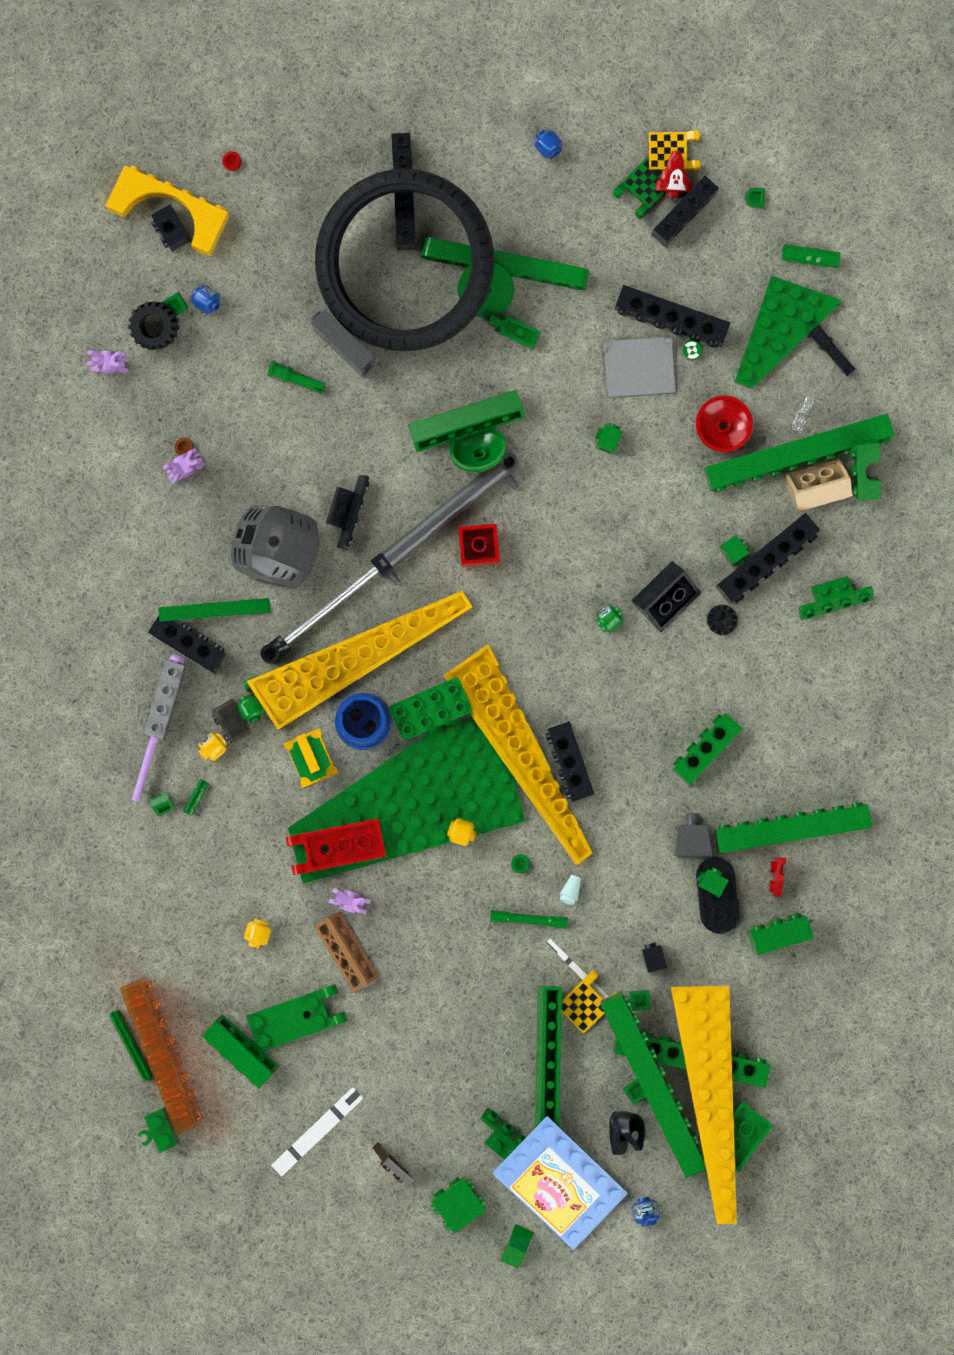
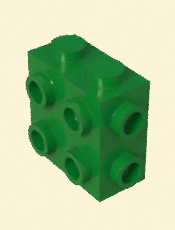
(458, 1204)

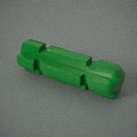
(196, 797)

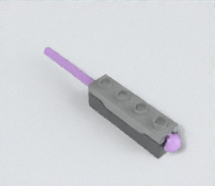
(161, 713)

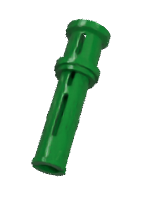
(287, 374)

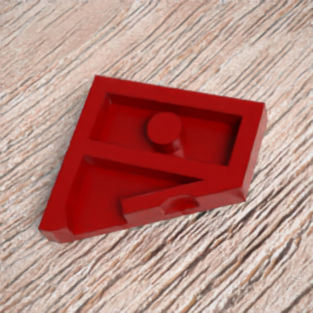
(776, 884)

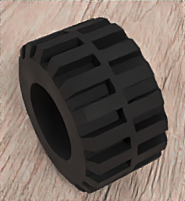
(138, 329)

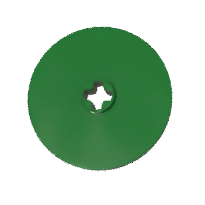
(500, 295)

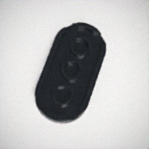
(718, 911)

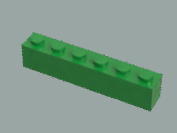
(466, 421)

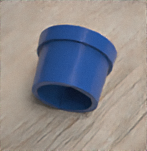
(352, 732)

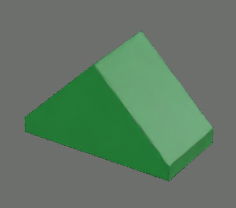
(517, 1246)

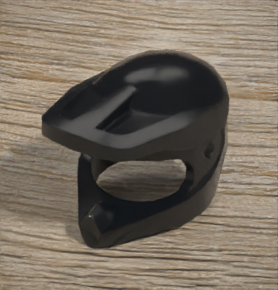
(621, 1127)

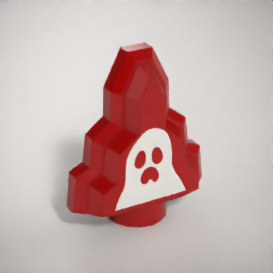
(674, 178)

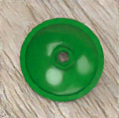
(478, 451)

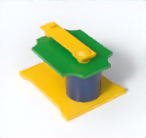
(311, 758)

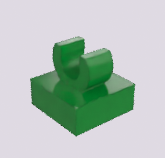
(161, 804)

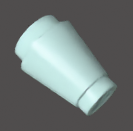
(571, 890)

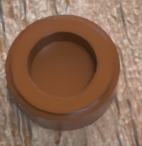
(183, 445)

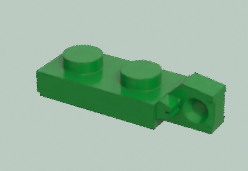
(515, 330)

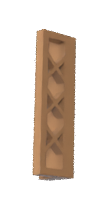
(349, 949)

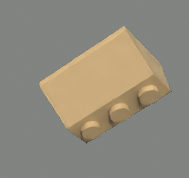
(818, 484)

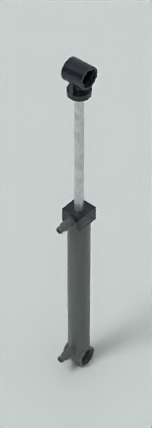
(406, 545)

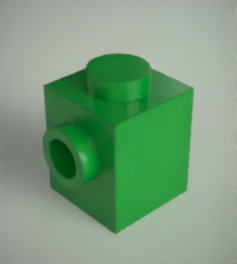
(608, 438)
(735, 550)
(712, 881)

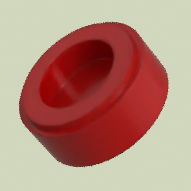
(232, 161)

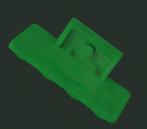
(431, 709)

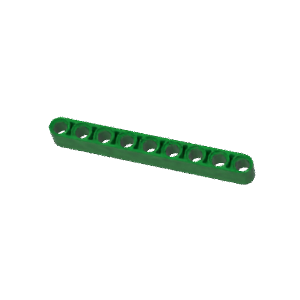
(516, 265)

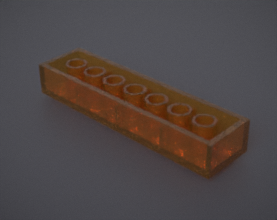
(161, 1055)

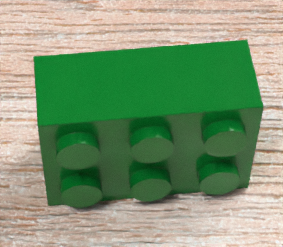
(779, 933)

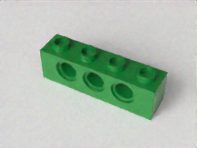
(730, 729)

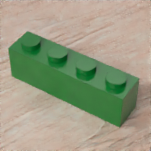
(240, 1051)

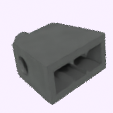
(692, 838)

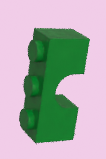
(865, 453)

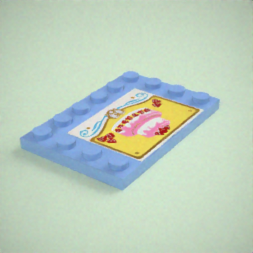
(560, 1183)

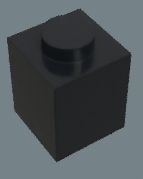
(653, 957)

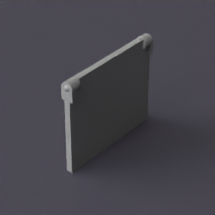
(639, 366)

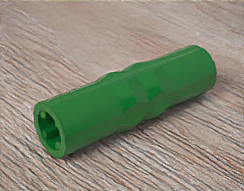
(810, 256)

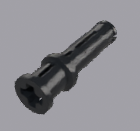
(825, 343)

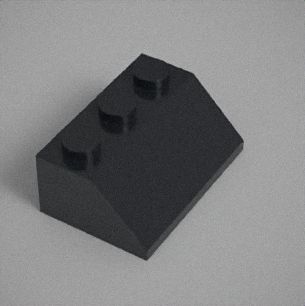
(666, 596)

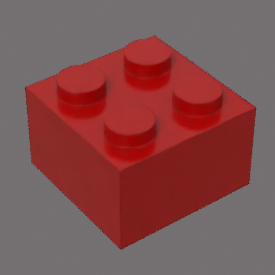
(479, 545)

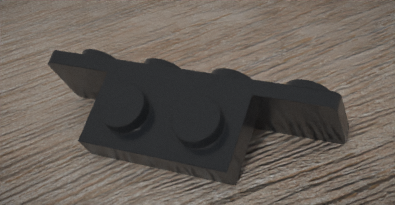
(345, 510)

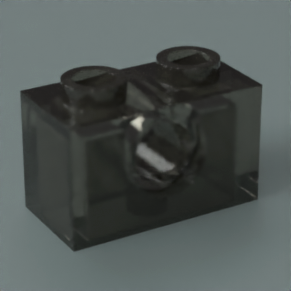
(239, 730)

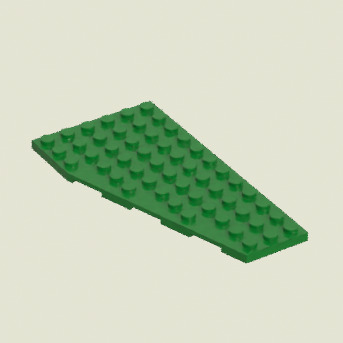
(420, 794)

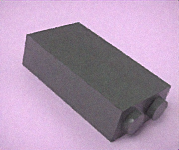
(342, 342)

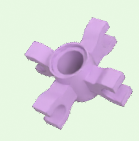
(107, 361)
(184, 465)
(349, 901)

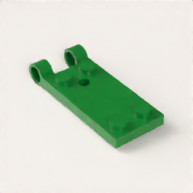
(286, 1020)

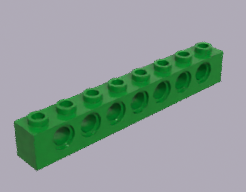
(757, 1078)

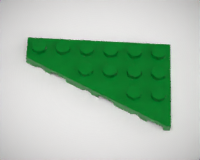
(781, 324)

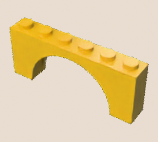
(135, 187)

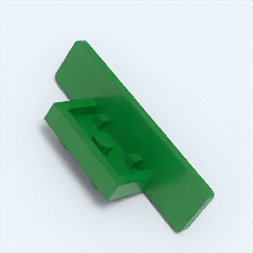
(834, 596)
(504, 1137)

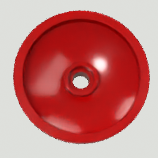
(731, 413)

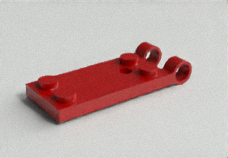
(346, 846)

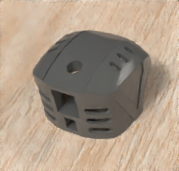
(293, 547)

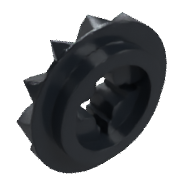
(715, 626)

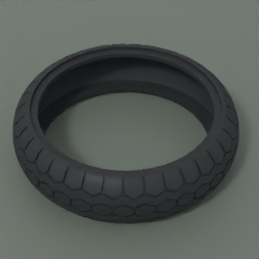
(329, 245)

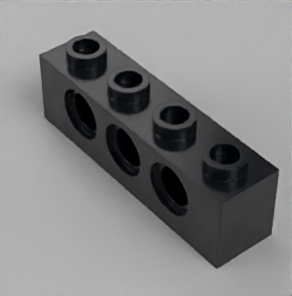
(685, 211)
(211, 662)
(565, 731)

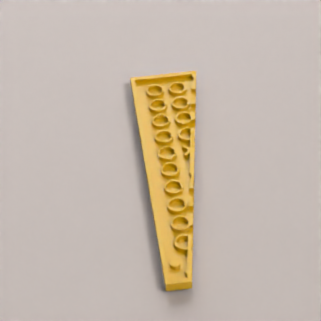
(318, 676)
(516, 745)
(706, 1046)

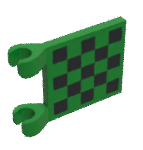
(642, 185)

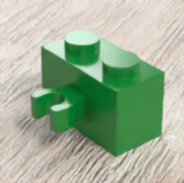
(160, 1130)

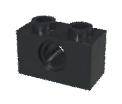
(164, 218)

